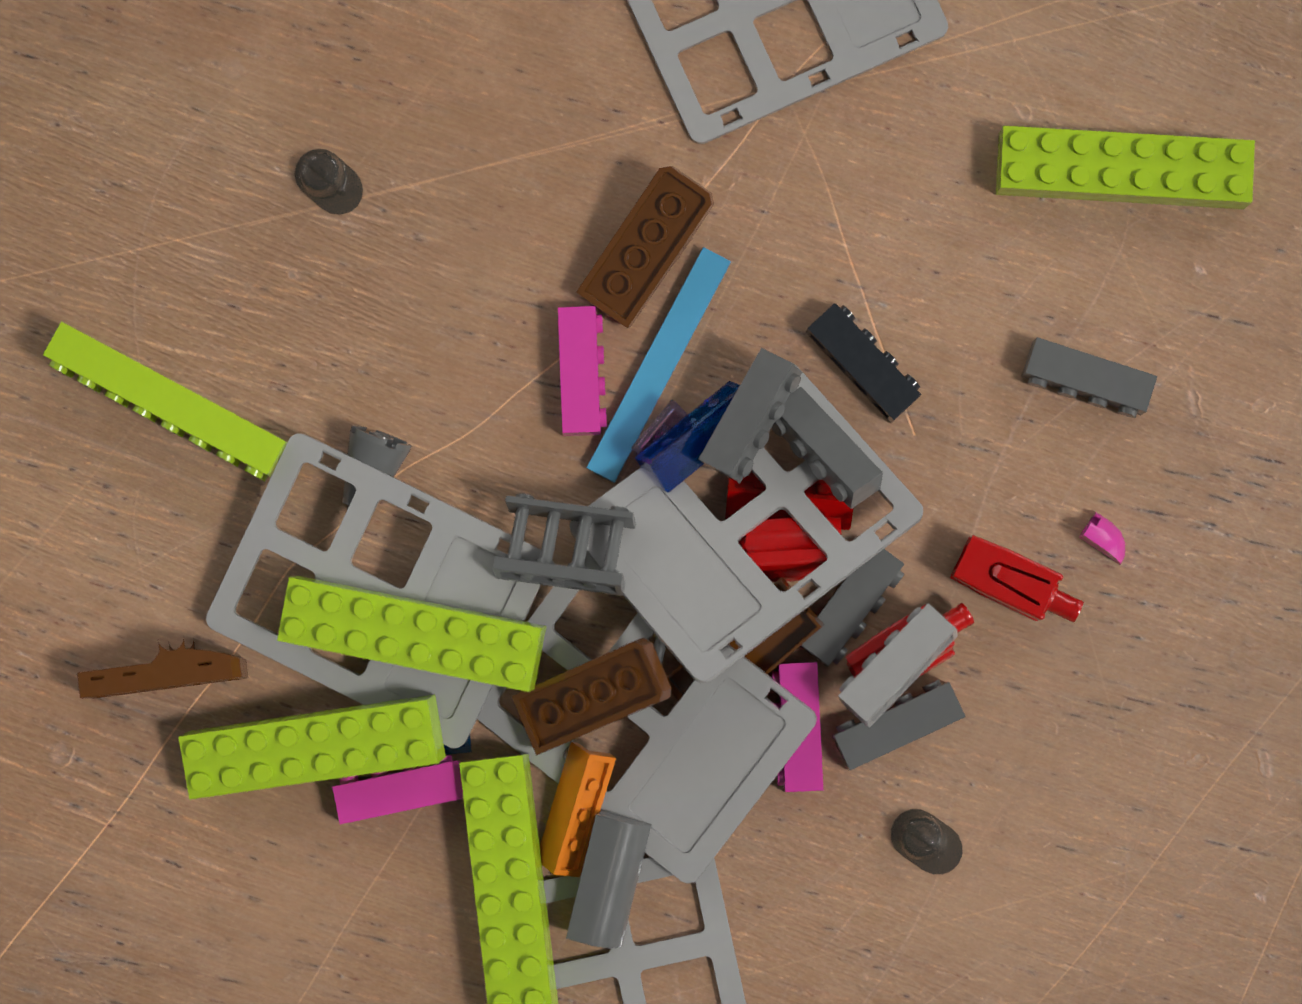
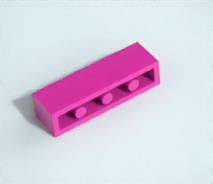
(579, 371)
(805, 767)
(397, 792)

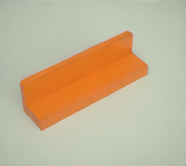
(574, 810)

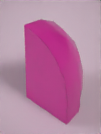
(1104, 537)

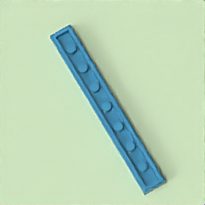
(658, 365)

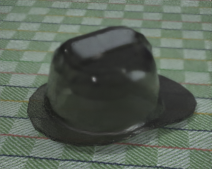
(328, 181)
(926, 841)

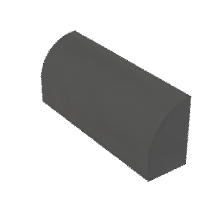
(608, 880)

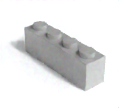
(897, 665)

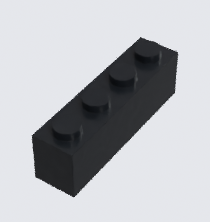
(863, 362)

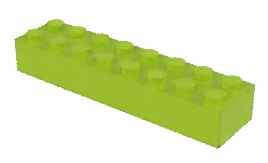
(1125, 167)
(162, 398)
(411, 633)
(312, 747)
(508, 881)

